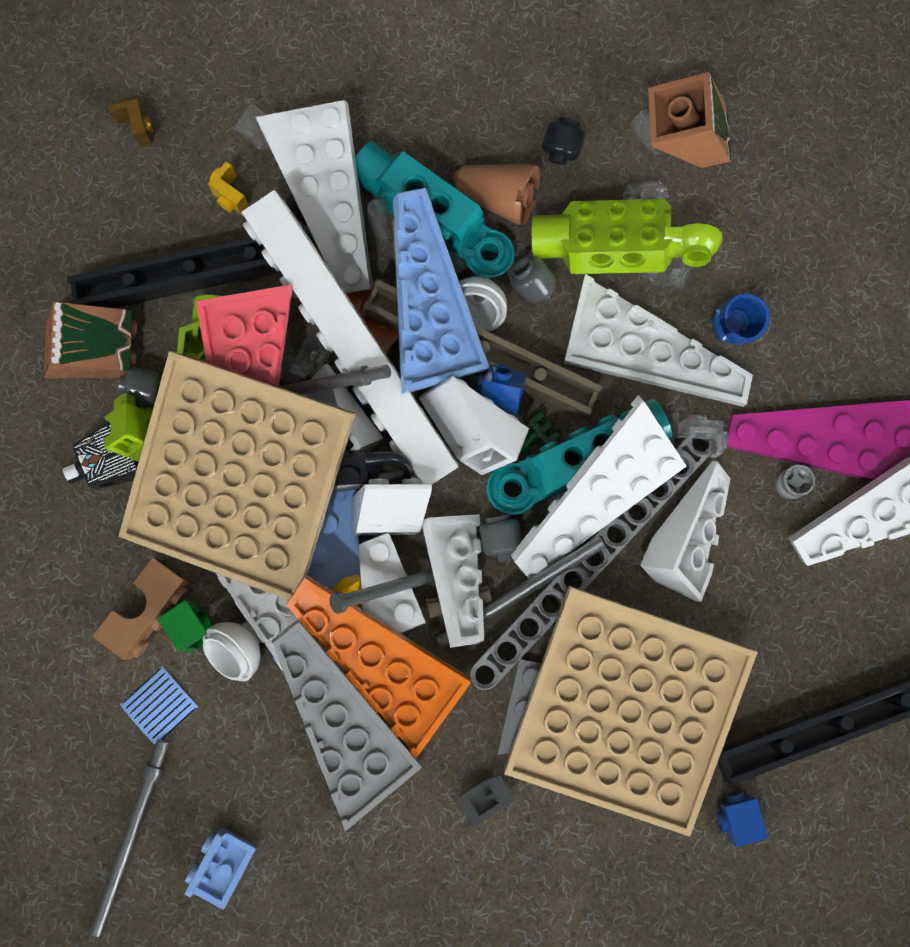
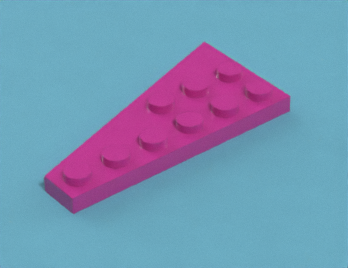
(839, 439)

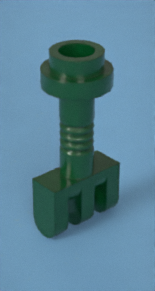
(538, 432)

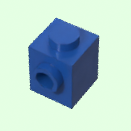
(503, 387)
(741, 819)

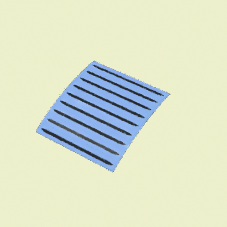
(158, 705)

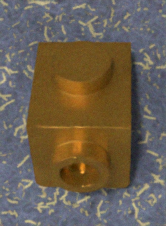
(132, 111)

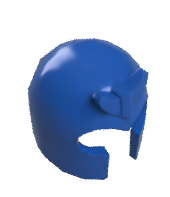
(741, 319)

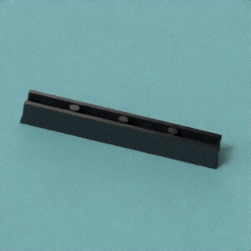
(172, 274)
(815, 732)

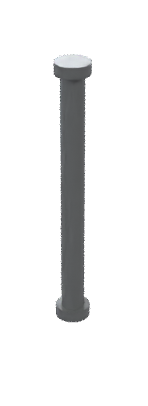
(340, 602)

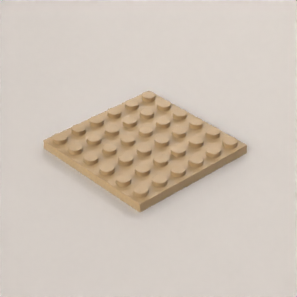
(235, 474)
(629, 711)

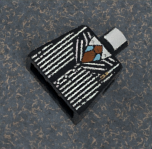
(99, 465)

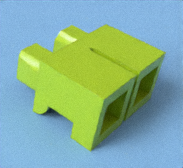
(128, 427)

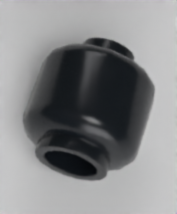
(563, 140)

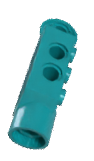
(457, 215)
(548, 471)

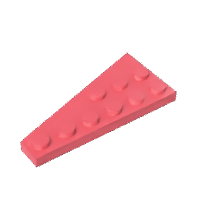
(247, 331)

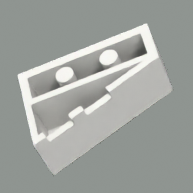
(382, 564)

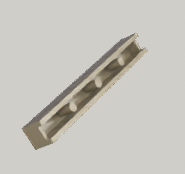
(543, 377)

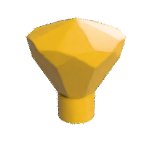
(348, 584)

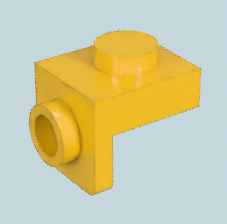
(228, 197)

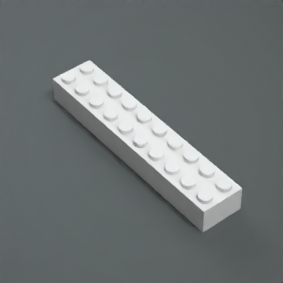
(347, 334)

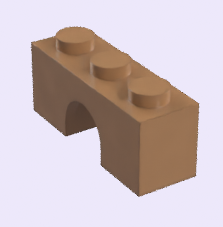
(162, 589)

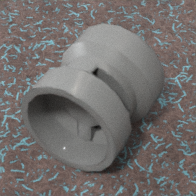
(801, 479)

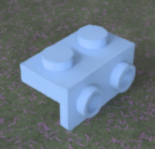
(221, 867)

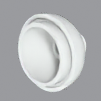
(485, 302)
(233, 650)

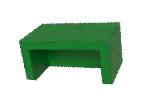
(186, 625)

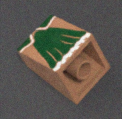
(690, 120)
(88, 342)

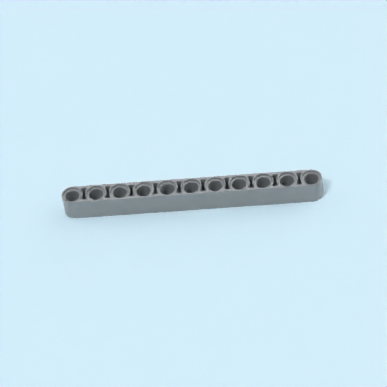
(628, 527)

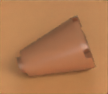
(501, 188)

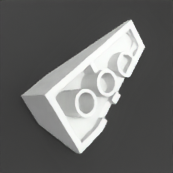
(683, 543)

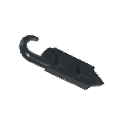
(360, 466)

